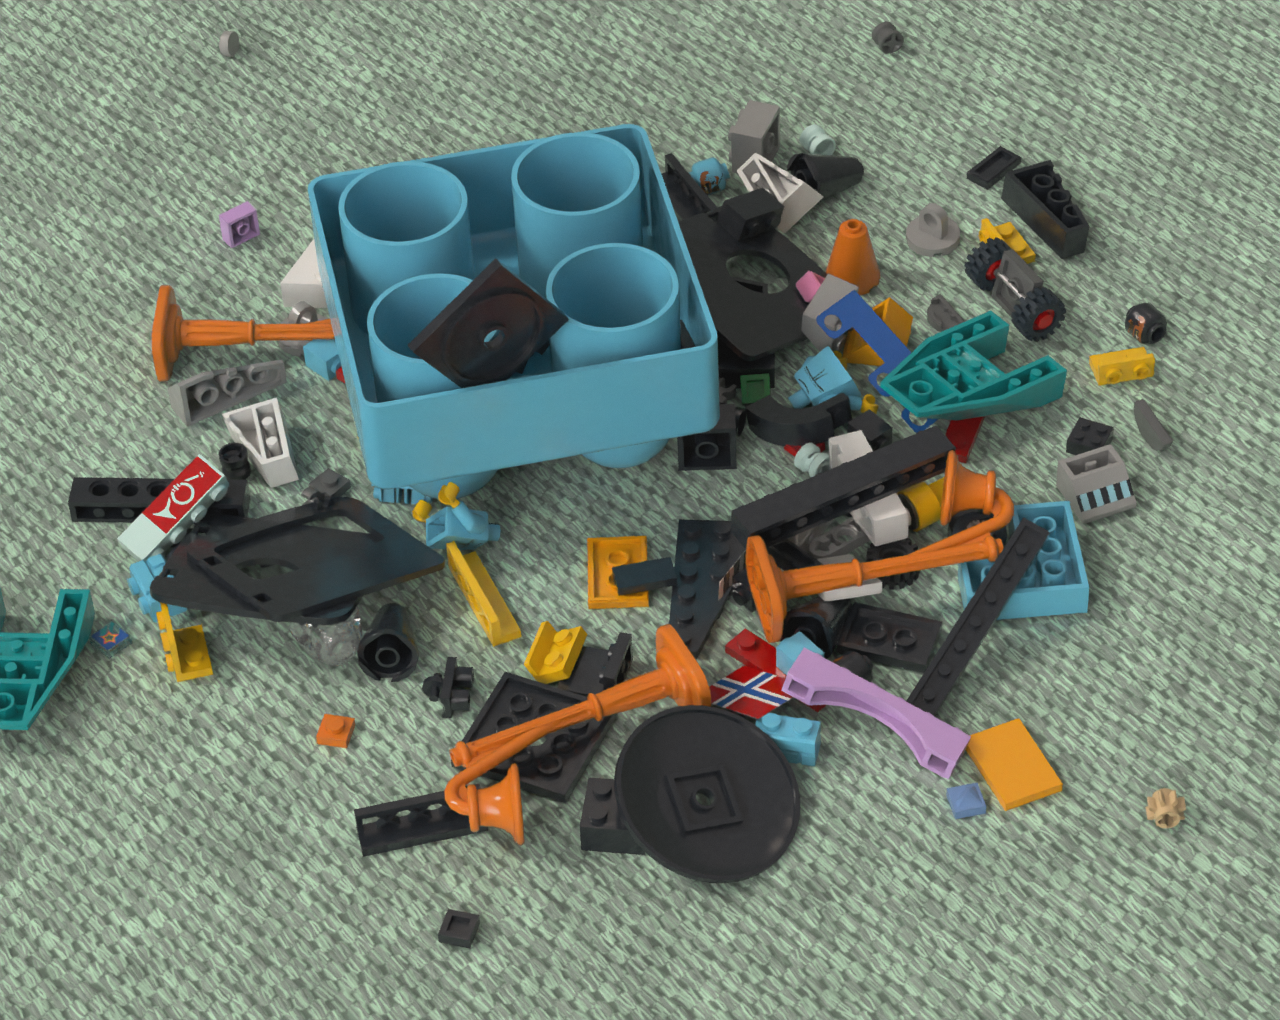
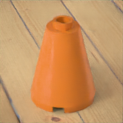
(854, 257)

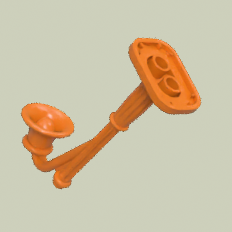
(172, 332)
(961, 492)
(501, 804)

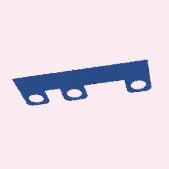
(858, 314)

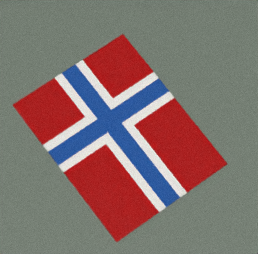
(749, 692)

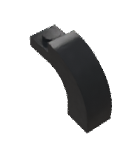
(797, 426)

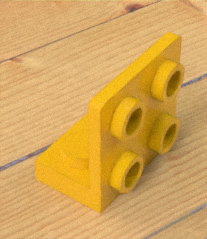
(187, 648)

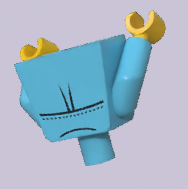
(826, 377)
(455, 523)

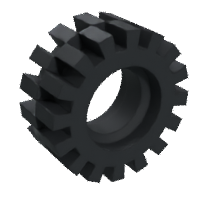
(891, 550)

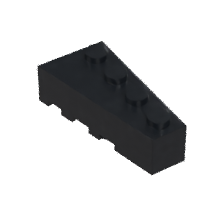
(1046, 208)

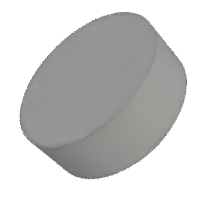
(229, 43)

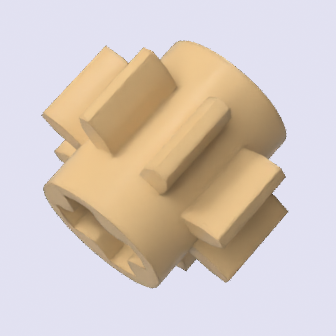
(1165, 808)

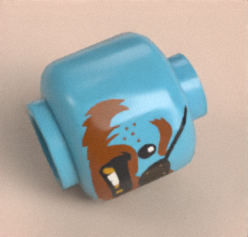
(710, 175)

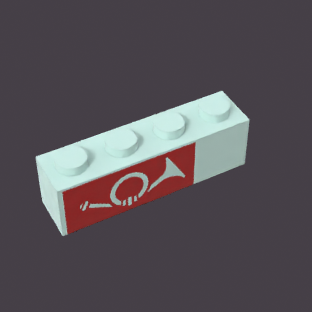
(175, 510)

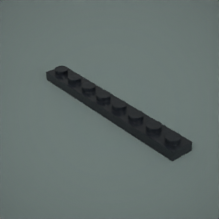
(978, 617)

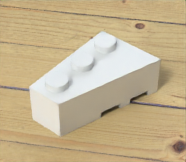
(783, 186)
(304, 281)
(266, 438)

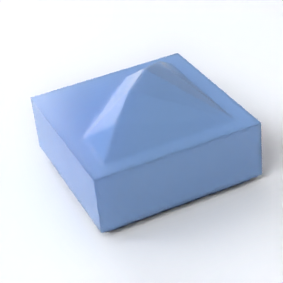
(966, 800)

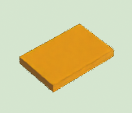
(609, 553)
(1013, 764)

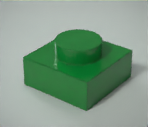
(754, 387)

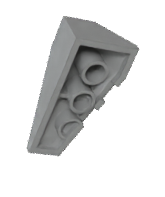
(222, 389)

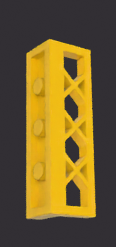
(482, 595)

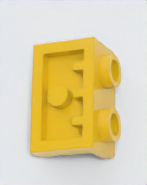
(1010, 235)
(1122, 365)
(554, 653)

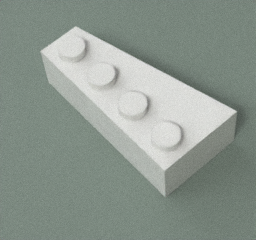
(883, 519)

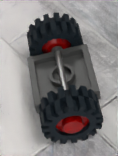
(1016, 289)

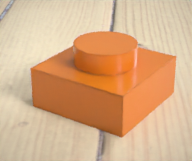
(335, 730)

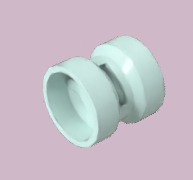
(817, 141)
(812, 460)

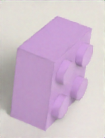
(239, 224)

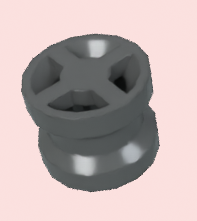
(887, 37)

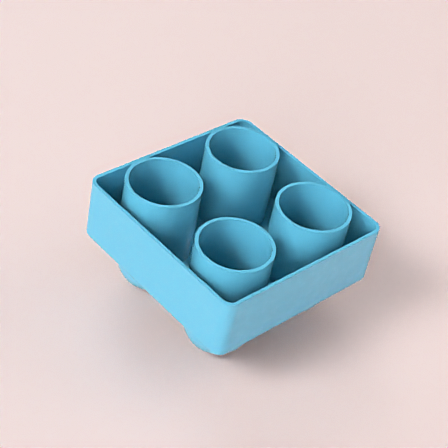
(581, 226)

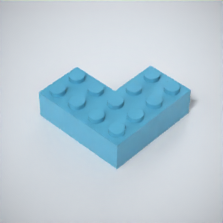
(1055, 579)

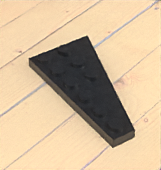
(702, 559)

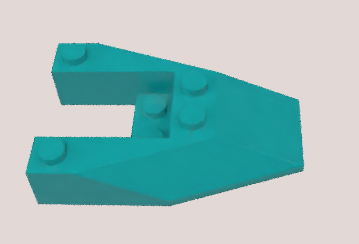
(955, 381)
(38, 662)

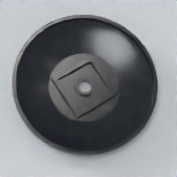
(731, 763)

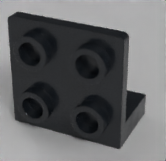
(600, 668)

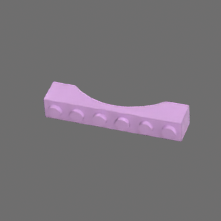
(825, 683)

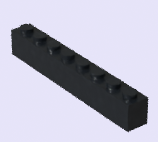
(843, 488)

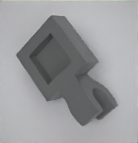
(326, 484)

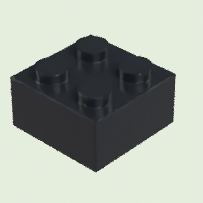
(1088, 436)

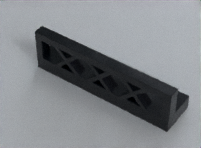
(684, 192)
(414, 829)

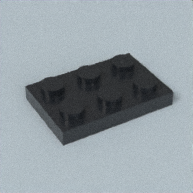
(890, 637)

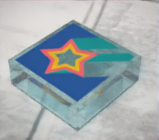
(110, 639)

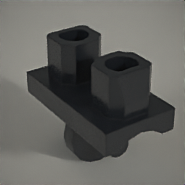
(446, 687)

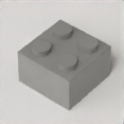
(754, 132)

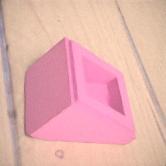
(809, 285)

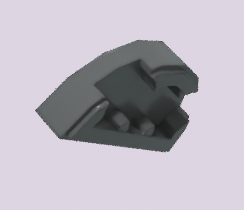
(942, 314)
(1150, 426)

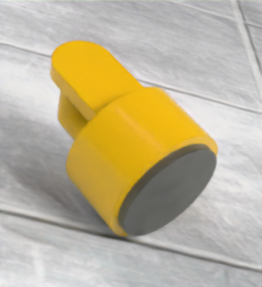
(923, 503)

